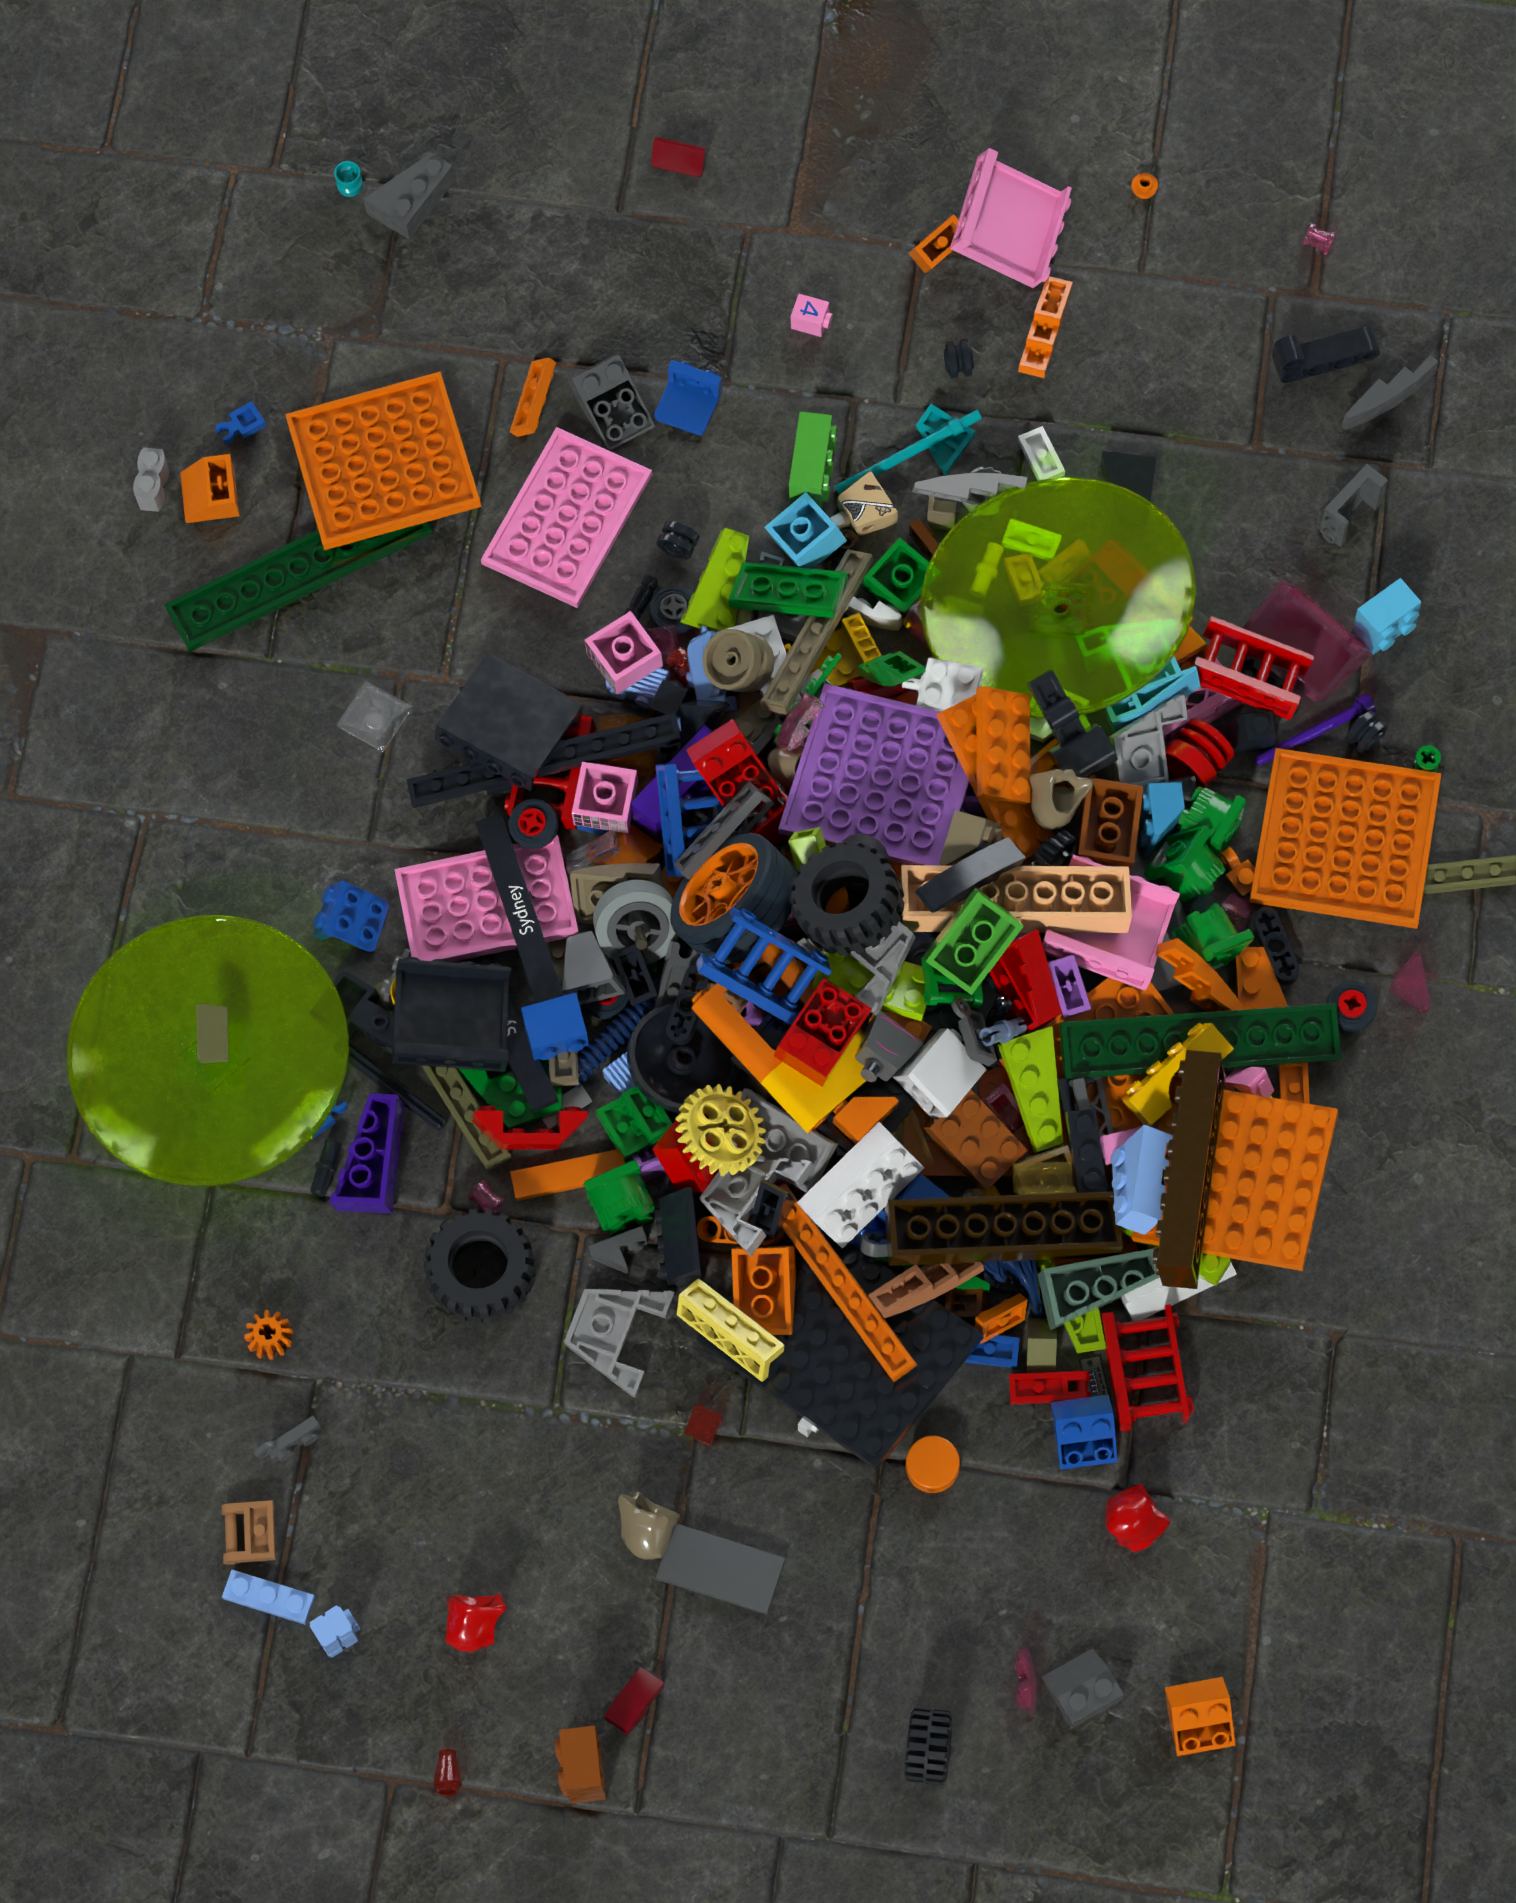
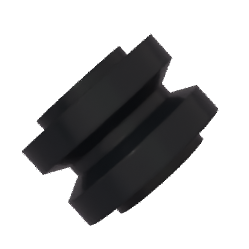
(958, 358)
(677, 540)
(1366, 732)

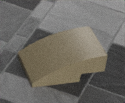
(592, 882)

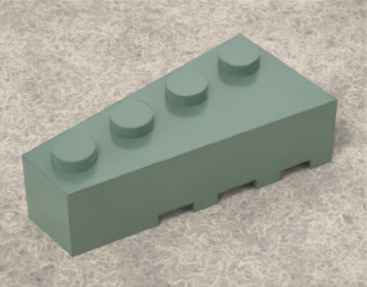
(1090, 1284)

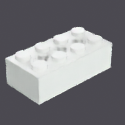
(860, 1185)

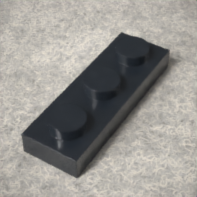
(1086, 1151)

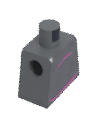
(885, 1048)

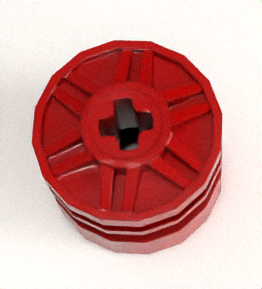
(1198, 752)

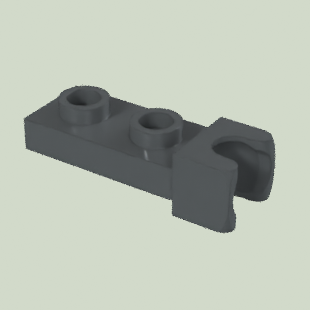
(673, 974)

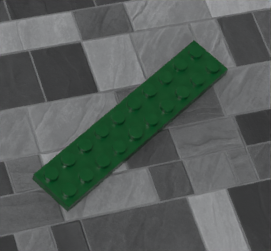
(276, 582)
(1256, 1035)

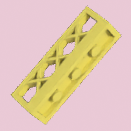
(729, 1327)

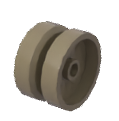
(738, 661)

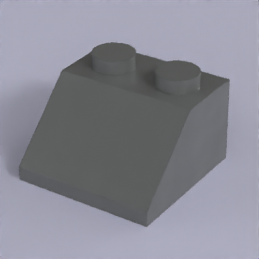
(1083, 1688)

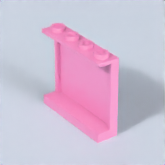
(1010, 221)
(1121, 956)

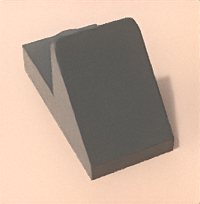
(610, 1250)

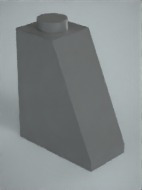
(589, 970)

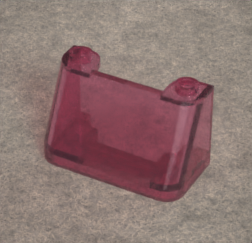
(1301, 623)

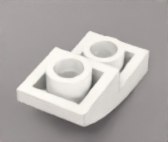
(880, 617)

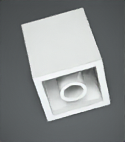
(940, 1073)

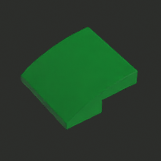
(633, 1122)

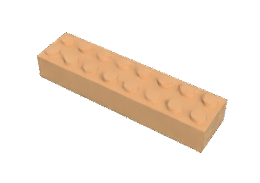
(1039, 896)

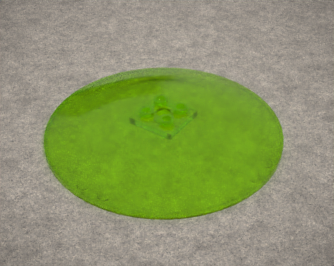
(1052, 545)
(139, 1064)

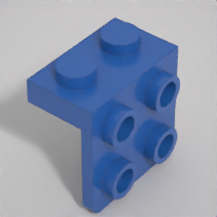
(689, 397)
(351, 916)

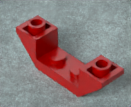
(491, 1124)

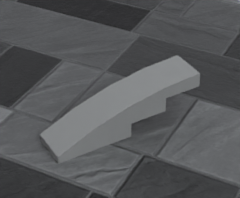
(960, 485)

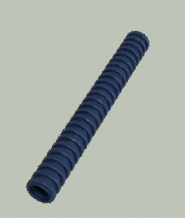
(613, 1036)

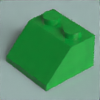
(897, 576)

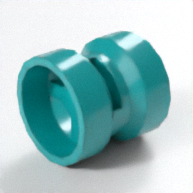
(344, 174)

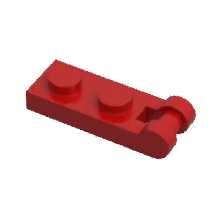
(1047, 1387)

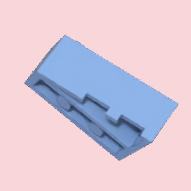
(1138, 1179)

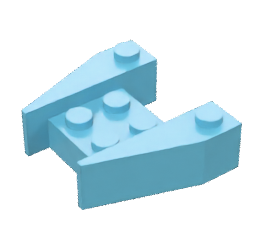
(1161, 688)

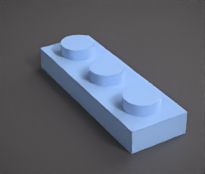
(268, 1597)

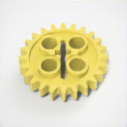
(722, 1153)

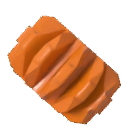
(279, 1339)

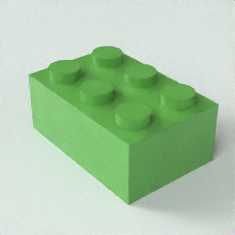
(813, 457)
(973, 941)

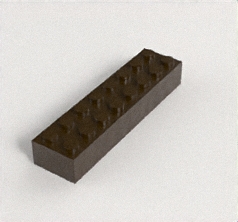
(1190, 1169)
(1002, 1228)

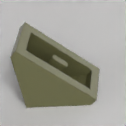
(1041, 1346)

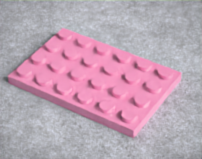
(566, 517)
(457, 911)

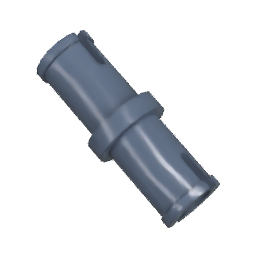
(1003, 1031)

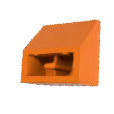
(210, 489)
(1200, 1716)

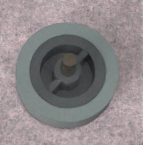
(636, 915)

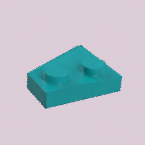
(950, 449)

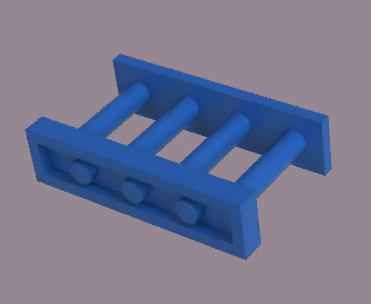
(671, 808)
(762, 994)

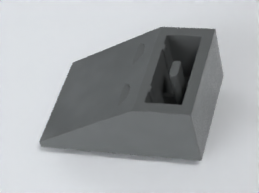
(611, 402)

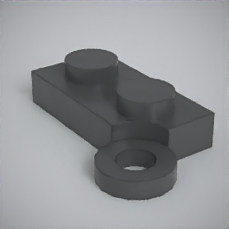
(970, 1027)
(284, 1446)

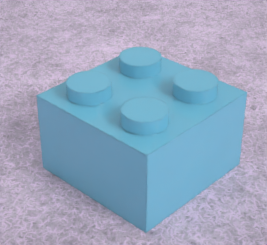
(805, 533)
(1387, 616)

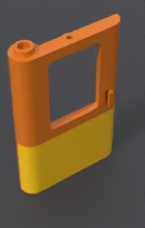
(797, 1094)

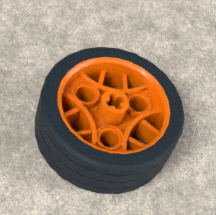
(739, 874)

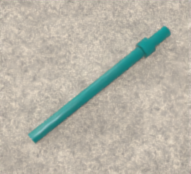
(954, 427)

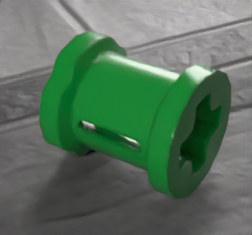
(1425, 754)

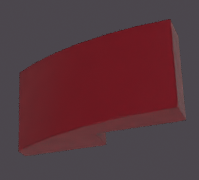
(633, 1700)

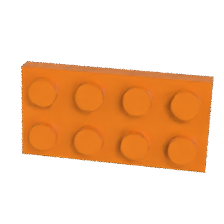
(1003, 745)

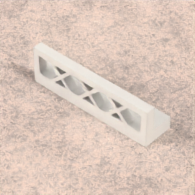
(1153, 1296)

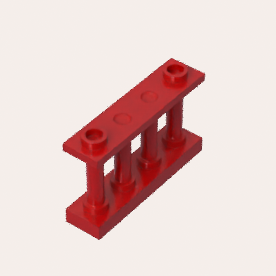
(1243, 687)
(569, 784)
(1122, 1385)

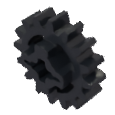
(1055, 850)

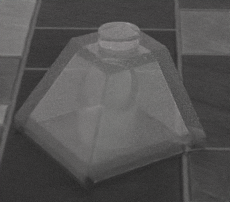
(374, 716)

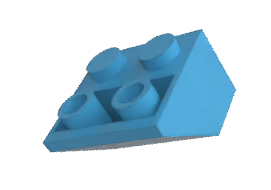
(1159, 814)

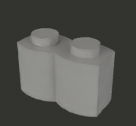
(151, 479)

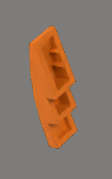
(1045, 327)
(1194, 972)

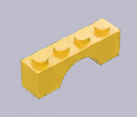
(1151, 1096)

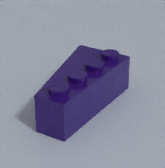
(372, 1164)

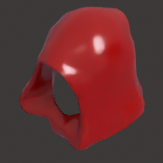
(1134, 1518)
(472, 1621)

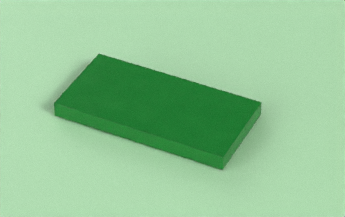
(788, 590)

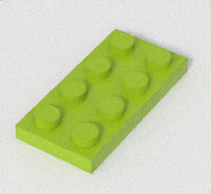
(904, 997)

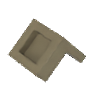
(941, 514)

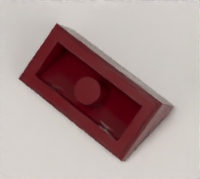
(678, 157)

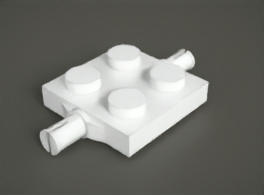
(945, 684)

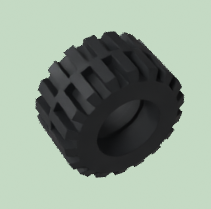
(928, 1746)

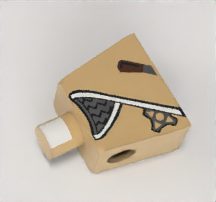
(865, 507)

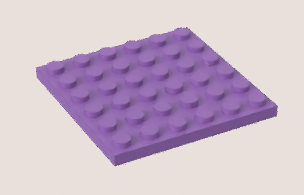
(879, 774)

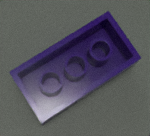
(646, 805)

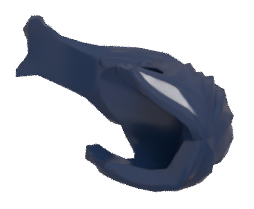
(1025, 1275)

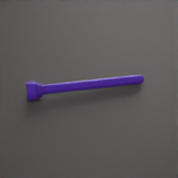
(1359, 707)

